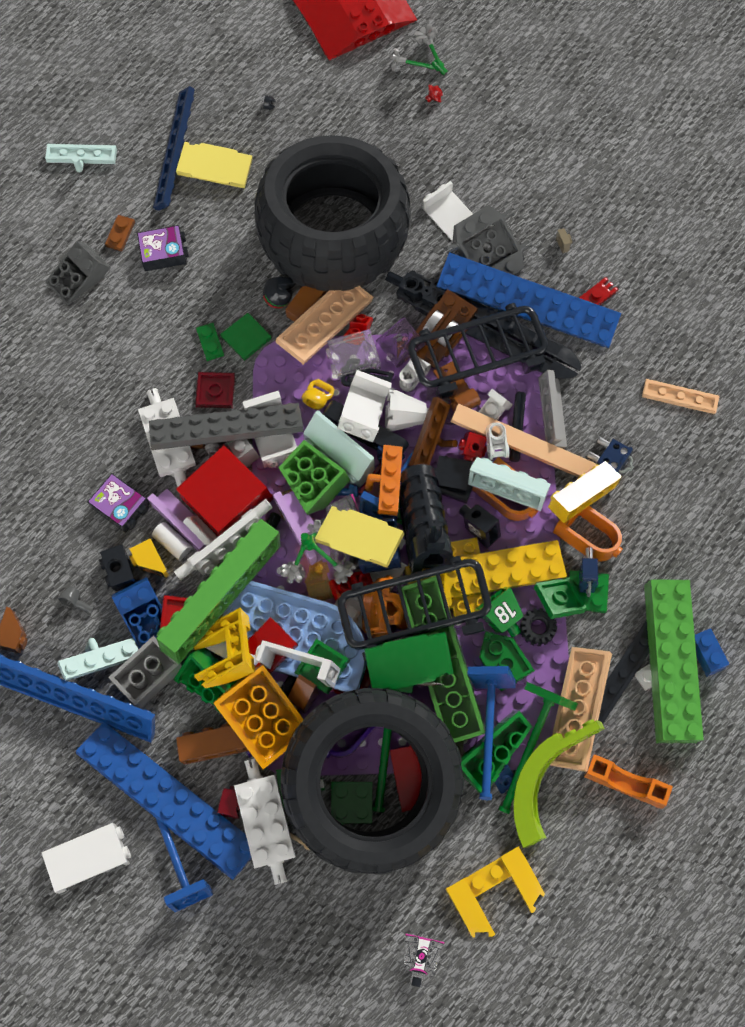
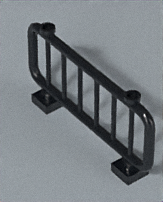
(448, 389)
(470, 619)

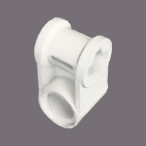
(408, 375)
(495, 443)

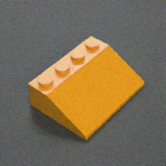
(260, 715)

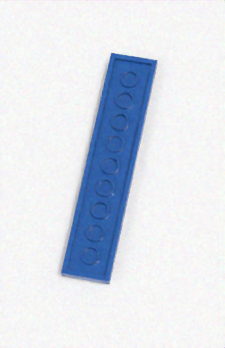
(552, 307)
(77, 699)
(167, 799)

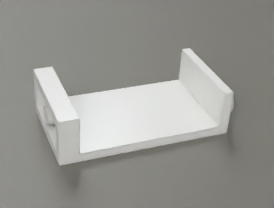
(447, 209)
(364, 406)
(271, 448)
(328, 672)
(86, 857)

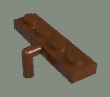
(430, 433)

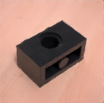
(117, 557)

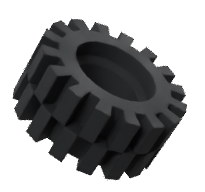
(532, 637)

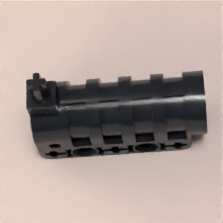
(423, 518)

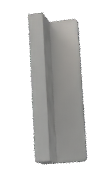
(552, 409)

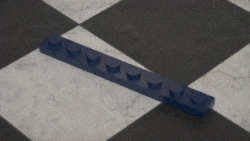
(173, 150)

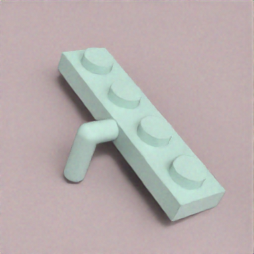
(81, 154)
(96, 658)

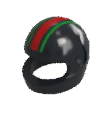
(275, 292)

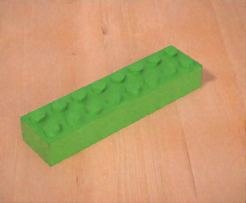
(218, 591)
(673, 662)
(455, 699)

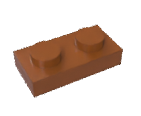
(120, 233)

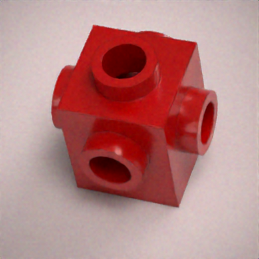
(472, 440)

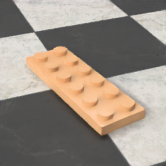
(322, 322)
(585, 685)

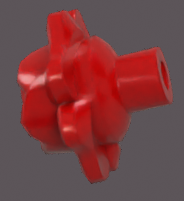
(435, 93)

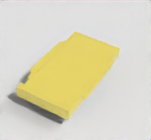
(214, 164)
(360, 536)

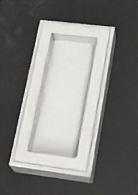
(200, 529)

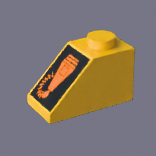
(148, 559)

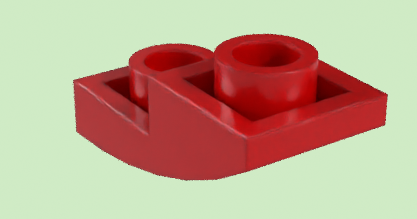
(359, 323)
(338, 589)

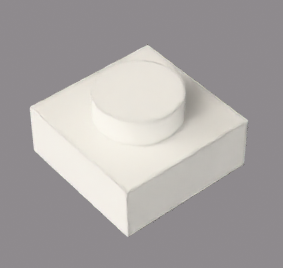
(644, 677)

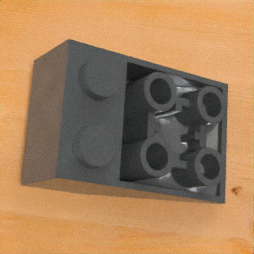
(77, 272)

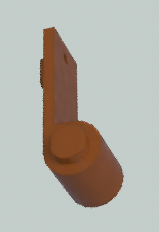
(464, 395)

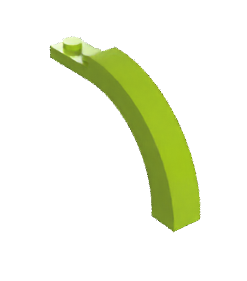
(530, 778)

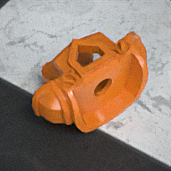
(374, 611)

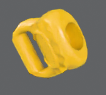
(315, 398)

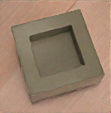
(564, 240)

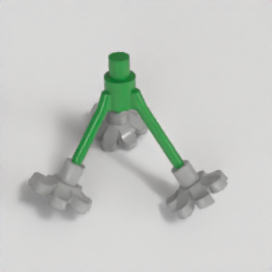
(423, 36)
(293, 570)

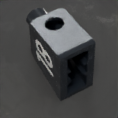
(481, 524)

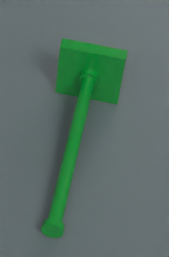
(549, 700)
(384, 759)

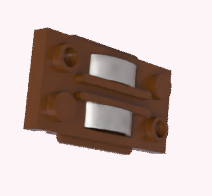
(446, 313)

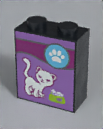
(162, 248)
(119, 503)

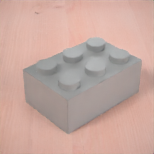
(145, 673)

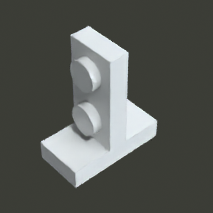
(495, 405)

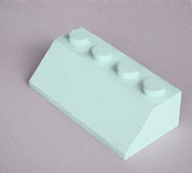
(339, 448)
(508, 483)

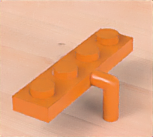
(388, 480)

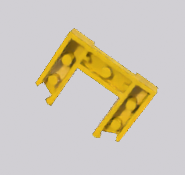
(239, 661)
(509, 865)

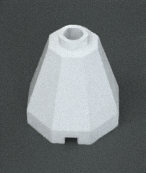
(403, 411)

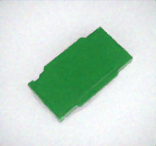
(408, 661)

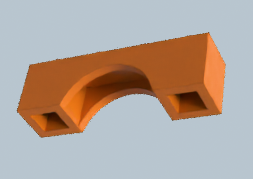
(641, 788)

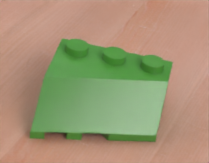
(313, 477)

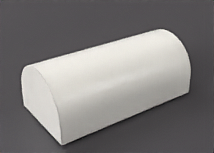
(171, 541)

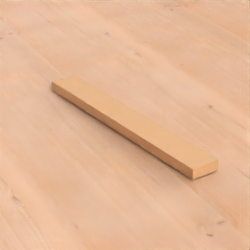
(523, 442)

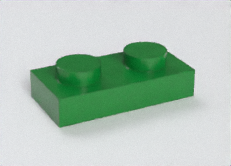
(210, 341)

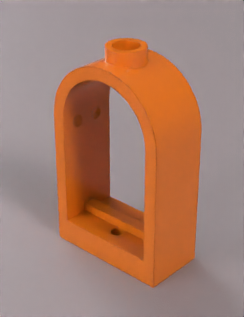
(500, 506)
(579, 543)

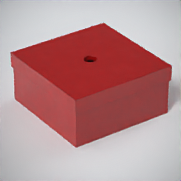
(222, 491)

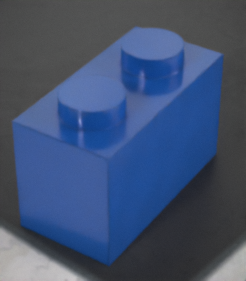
(709, 653)

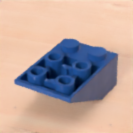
(139, 610)

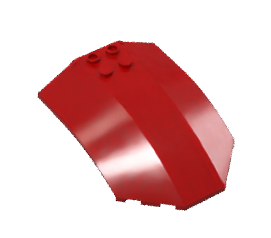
(353, 23)

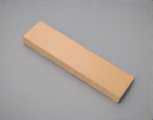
(680, 396)

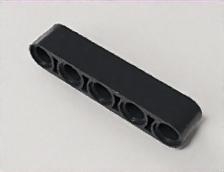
(383, 437)

